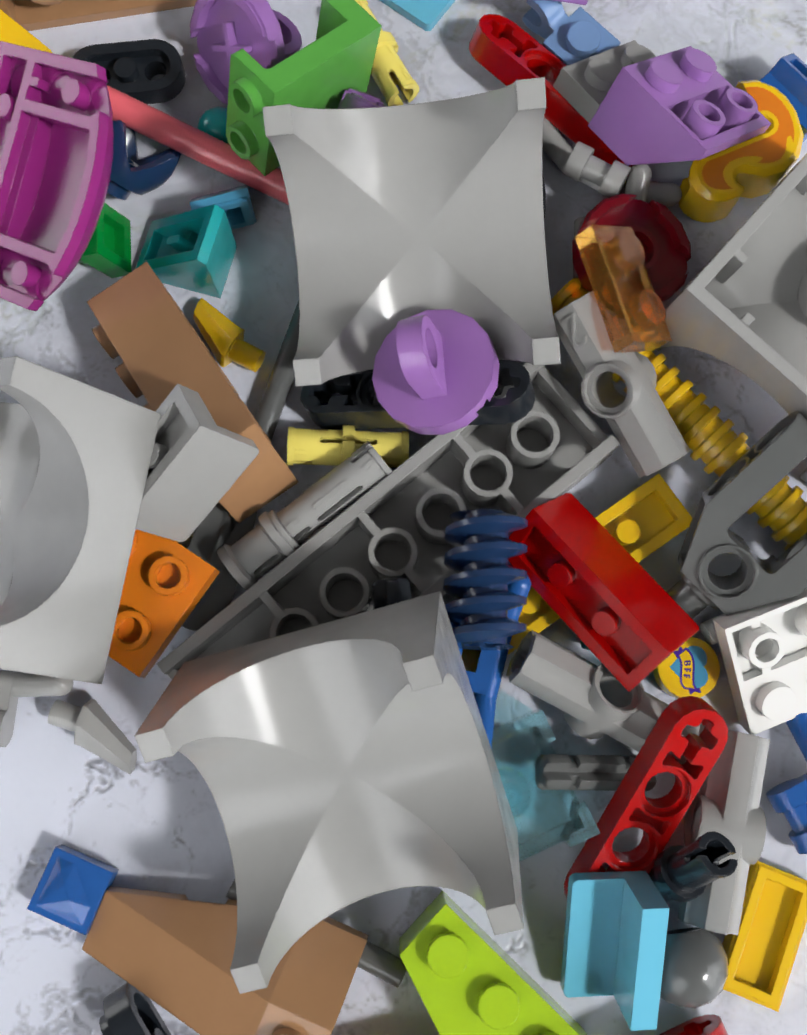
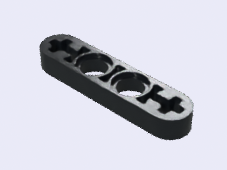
(359, 388)

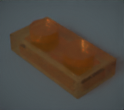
(623, 288)

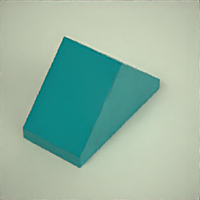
(191, 250)

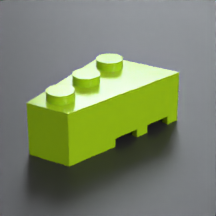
(472, 981)

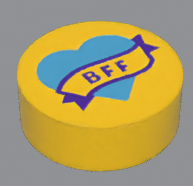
(689, 670)

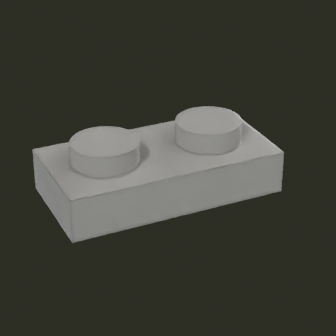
(589, 80)

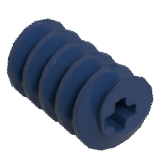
(483, 577)

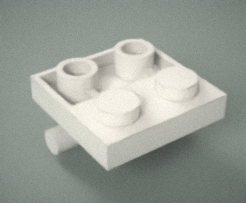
(764, 660)

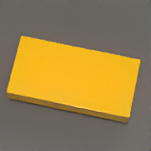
(768, 935)

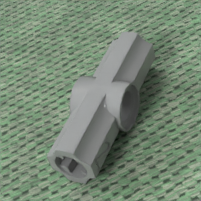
(636, 419)
(586, 693)
(731, 807)

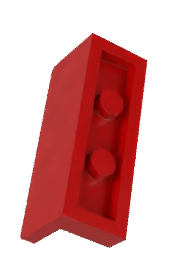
(600, 590)

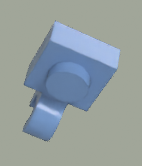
(566, 36)

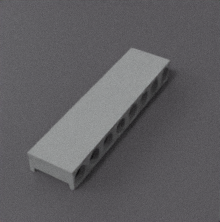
(403, 520)

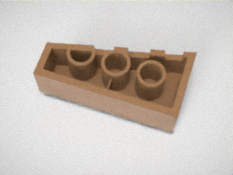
(164, 350)

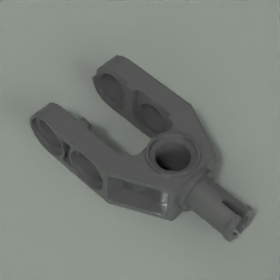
(721, 505)

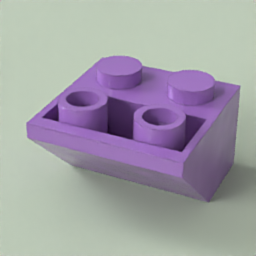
(675, 110)

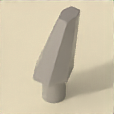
(95, 732)

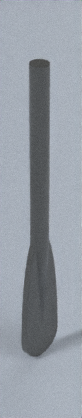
(219, 525)

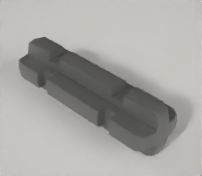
(583, 772)

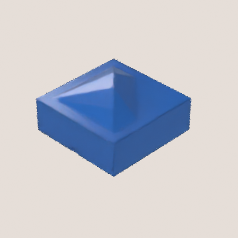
(72, 888)

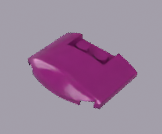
(51, 167)

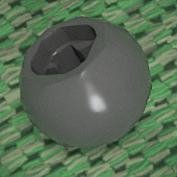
(693, 967)

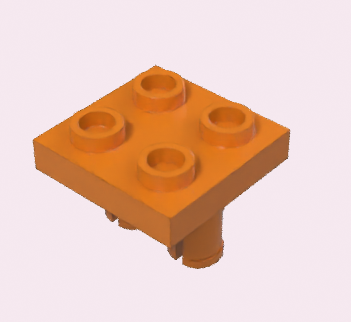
(156, 599)

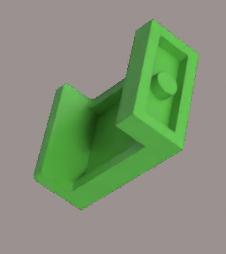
(307, 79)

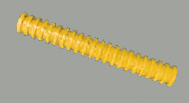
(711, 437)

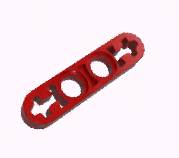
(516, 55)
(660, 815)

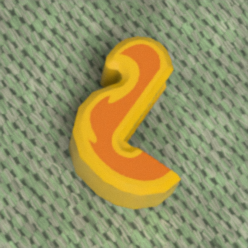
(748, 167)

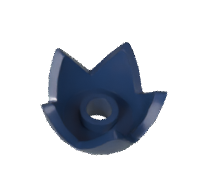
(137, 175)

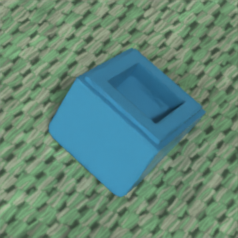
(235, 203)

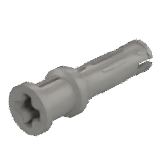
(284, 531)

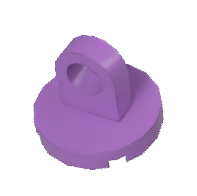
(236, 24)
(435, 371)

